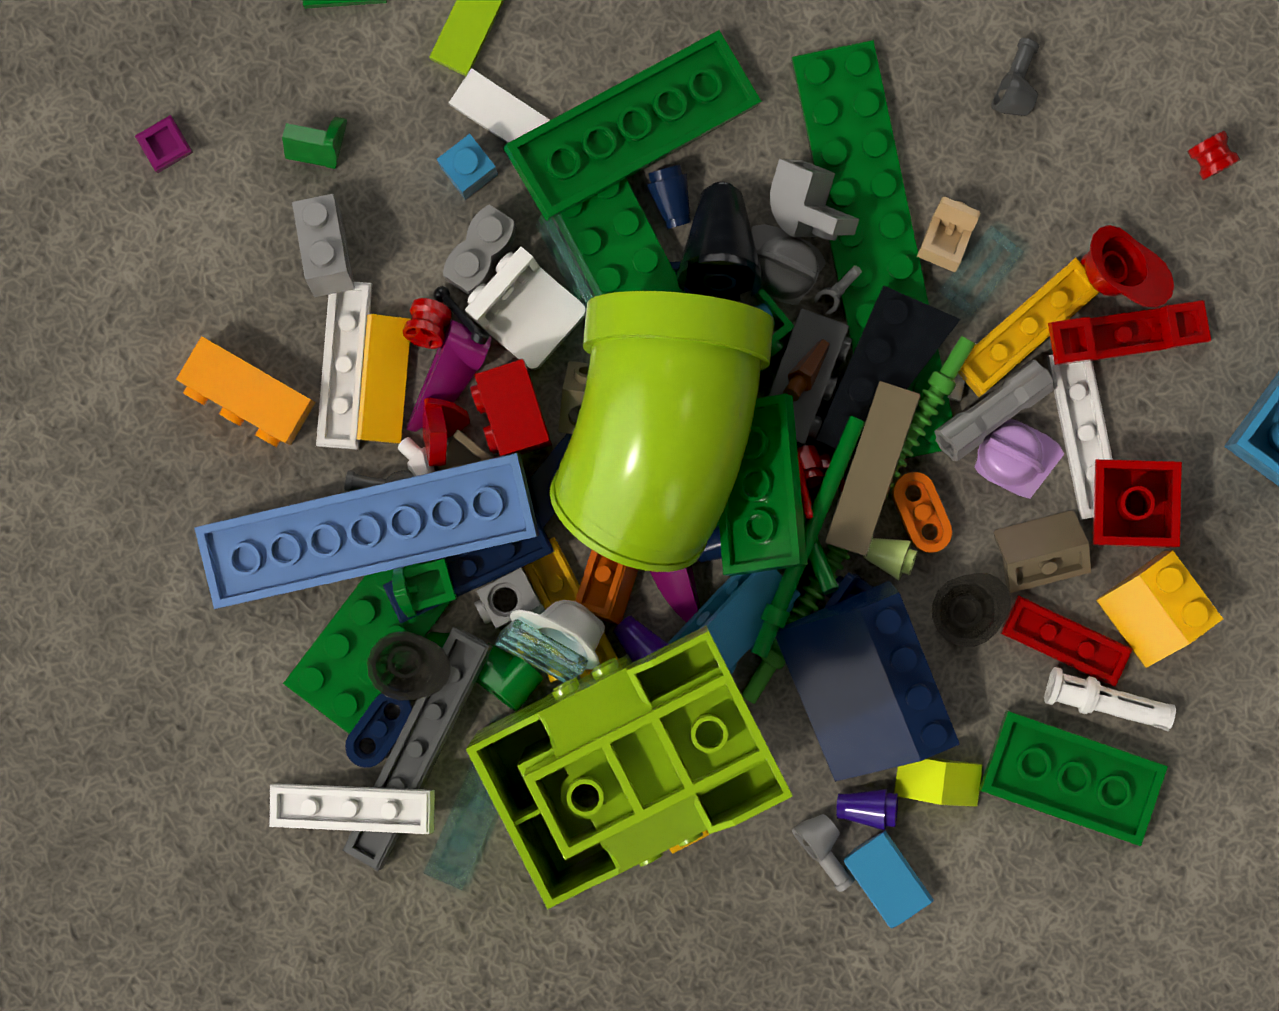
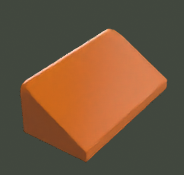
(606, 588)

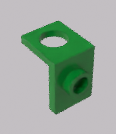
(786, 325)

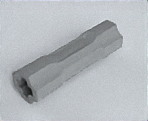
(970, 428)

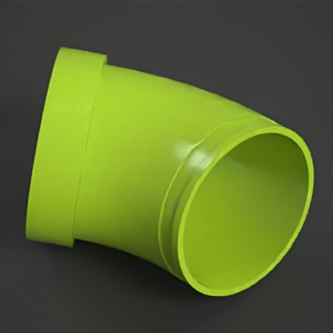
(660, 424)

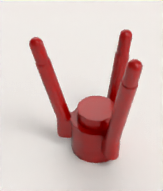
(811, 473)

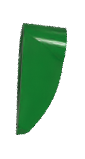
(503, 675)

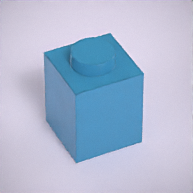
(467, 166)

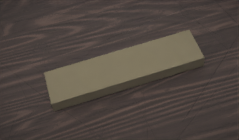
(873, 468)

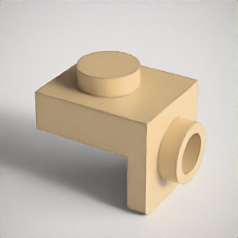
(948, 234)

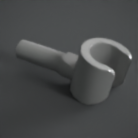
(839, 288)

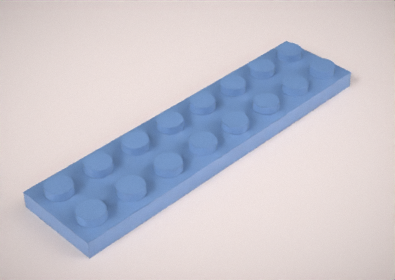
(367, 530)

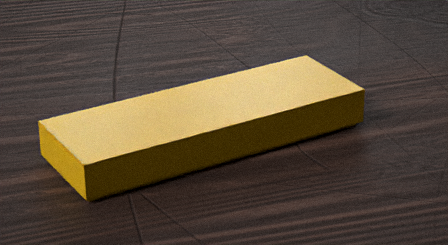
(383, 380)

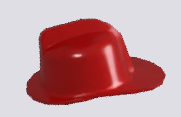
(1127, 268)

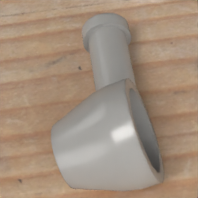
(821, 836)

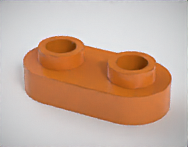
(924, 511)

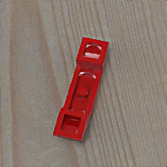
(1129, 333)

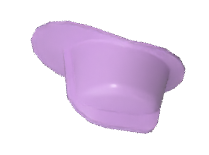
(1017, 457)

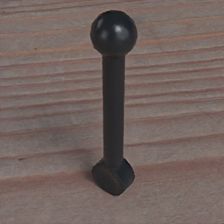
(478, 335)

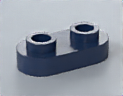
(380, 728)

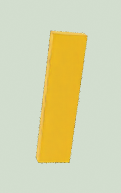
(1026, 327)

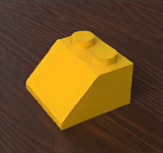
(1159, 608)

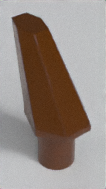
(804, 374)

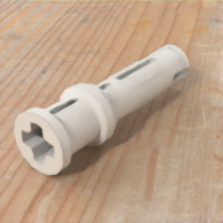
(1090, 696)

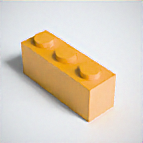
(244, 393)

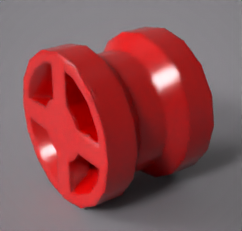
(1213, 155)
(427, 323)

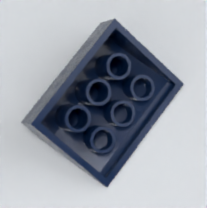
(866, 684)

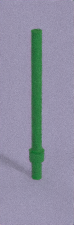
(776, 614)

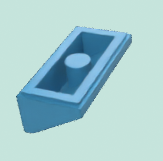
(887, 879)

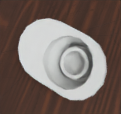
(569, 625)

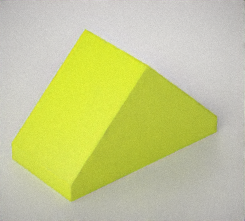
(940, 782)

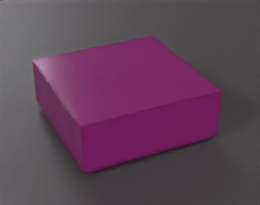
(163, 144)

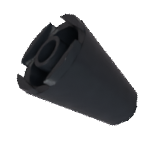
(720, 247)

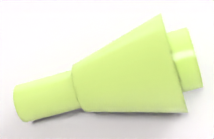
(892, 556)

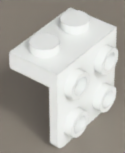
(525, 309)

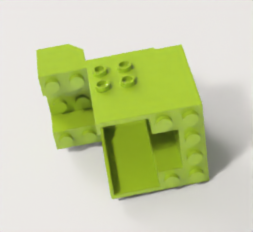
(657, 742)

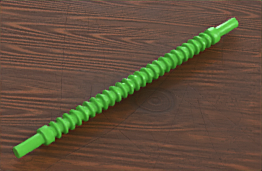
(940, 384)

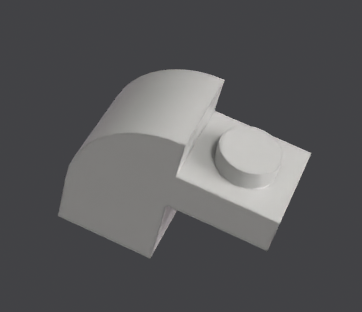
(800, 200)

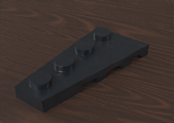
(891, 349)

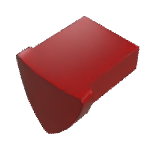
(441, 421)

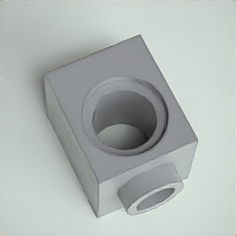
(516, 581)

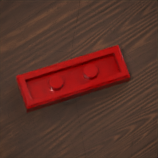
(1066, 641)

